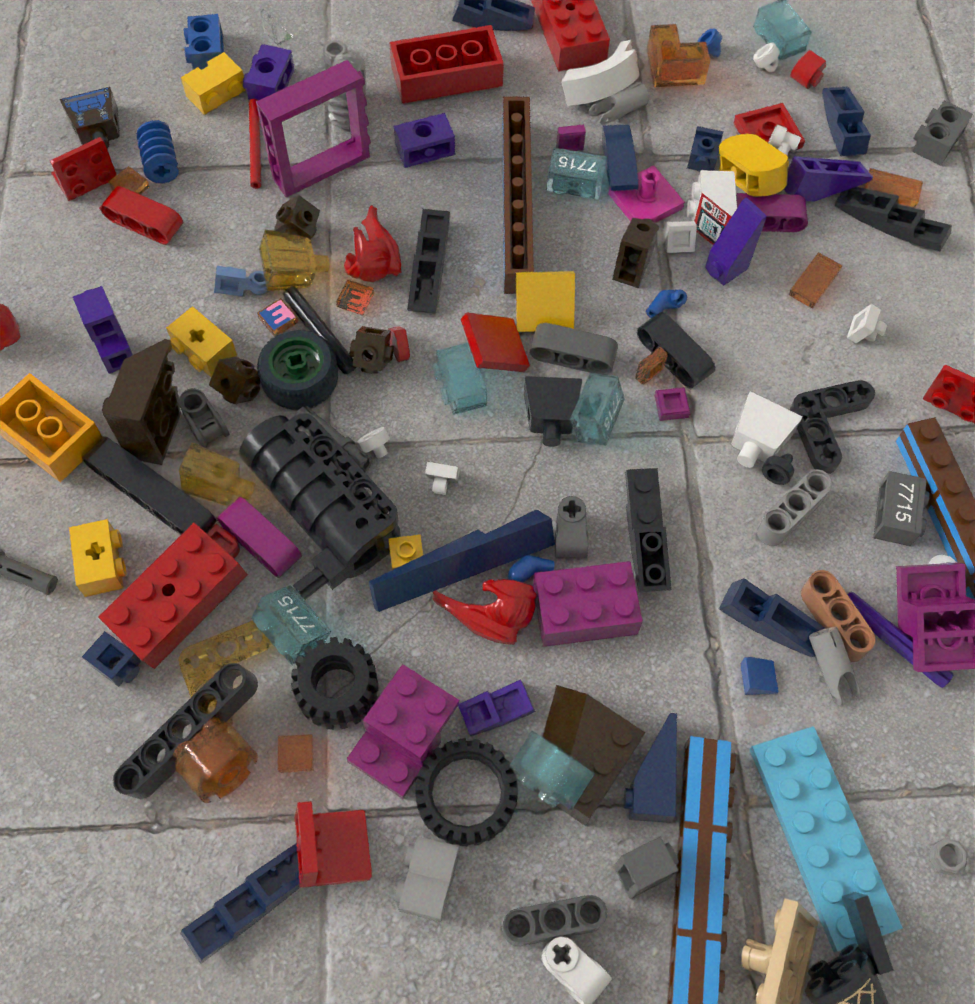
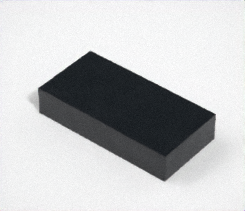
(867, 930)

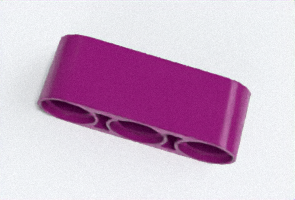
(783, 211)
(259, 537)

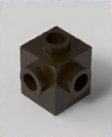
(297, 218)
(371, 349)
(236, 380)

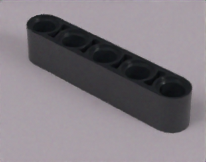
(147, 487)
(170, 734)

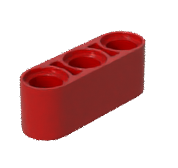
(141, 215)

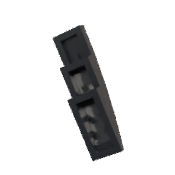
(886, 215)
(429, 261)

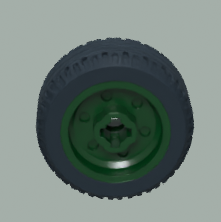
(297, 369)

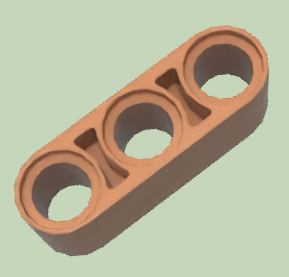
(838, 601)

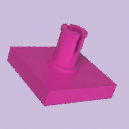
(652, 201)

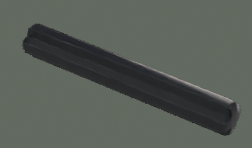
(317, 325)

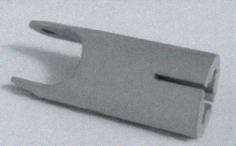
(621, 103)
(834, 661)

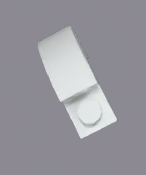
(602, 79)

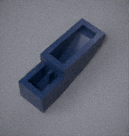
(501, 14)
(846, 121)
(621, 157)
(770, 616)

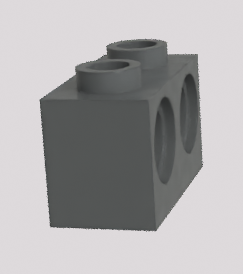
(941, 132)
(646, 867)

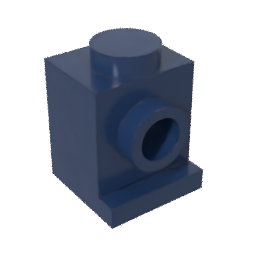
(705, 149)
(106, 652)

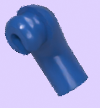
(666, 300)
(527, 566)

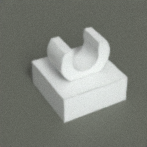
(680, 236)
(866, 325)
(441, 475)

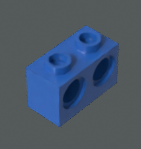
(204, 39)

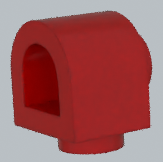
(809, 70)

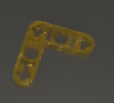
(197, 676)

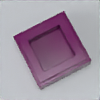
(571, 137)
(672, 404)

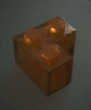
(673, 61)

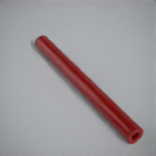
(254, 140)

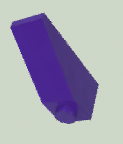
(823, 177)
(736, 243)

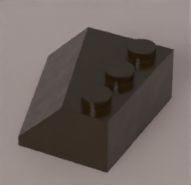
(144, 404)
(593, 738)

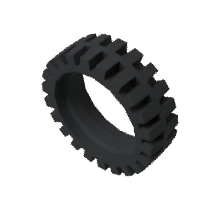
(470, 750)

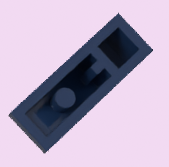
(654, 786)

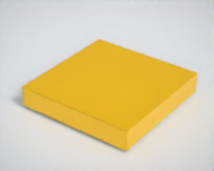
(544, 299)

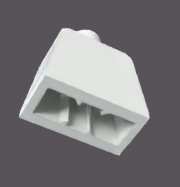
(762, 429)

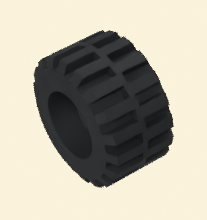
(325, 659)

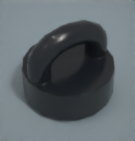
(778, 469)

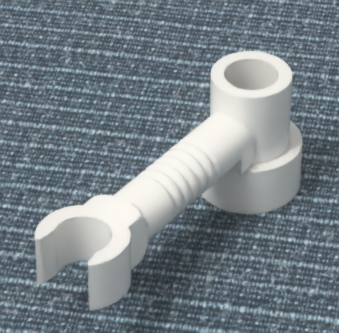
(784, 140)

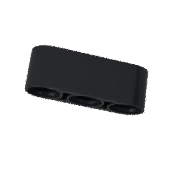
(684, 356)

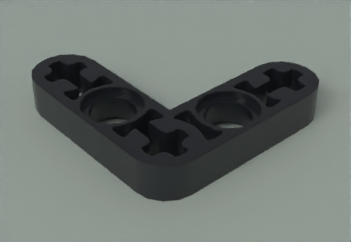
(818, 416)

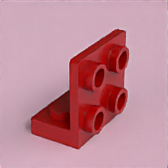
(83, 169)
(953, 392)
(331, 846)

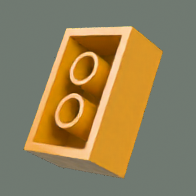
(46, 427)

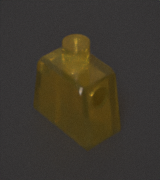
(289, 261)
(212, 476)

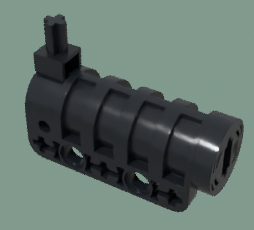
(322, 497)

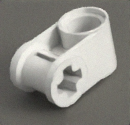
(580, 975)

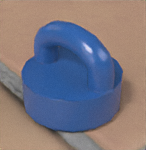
(713, 39)

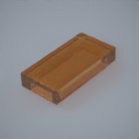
(904, 187)
(815, 280)

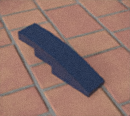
(244, 905)

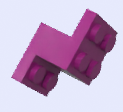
(937, 616)
(402, 730)

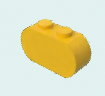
(756, 164)

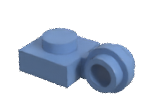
(234, 281)

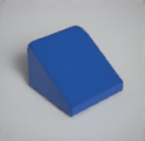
(758, 676)

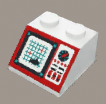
(712, 203)

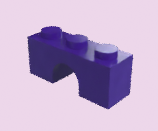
(103, 327)

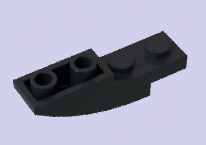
(646, 530)

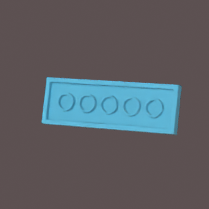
(822, 833)

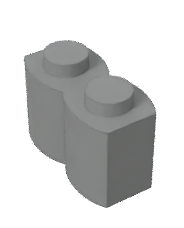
(428, 879)

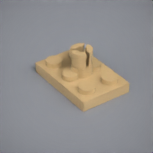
(787, 959)

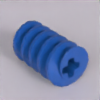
(157, 151)

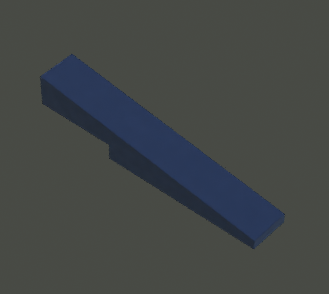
(463, 559)

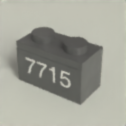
(901, 508)

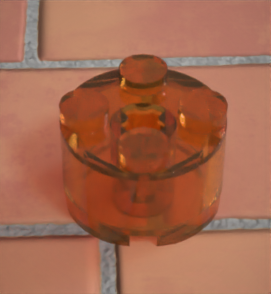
(214, 760)

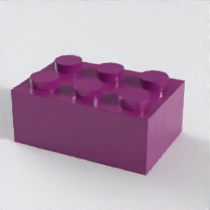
(587, 603)

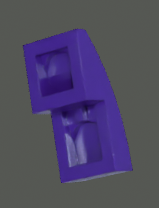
(496, 708)

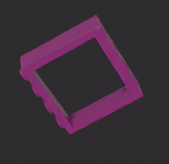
(300, 98)

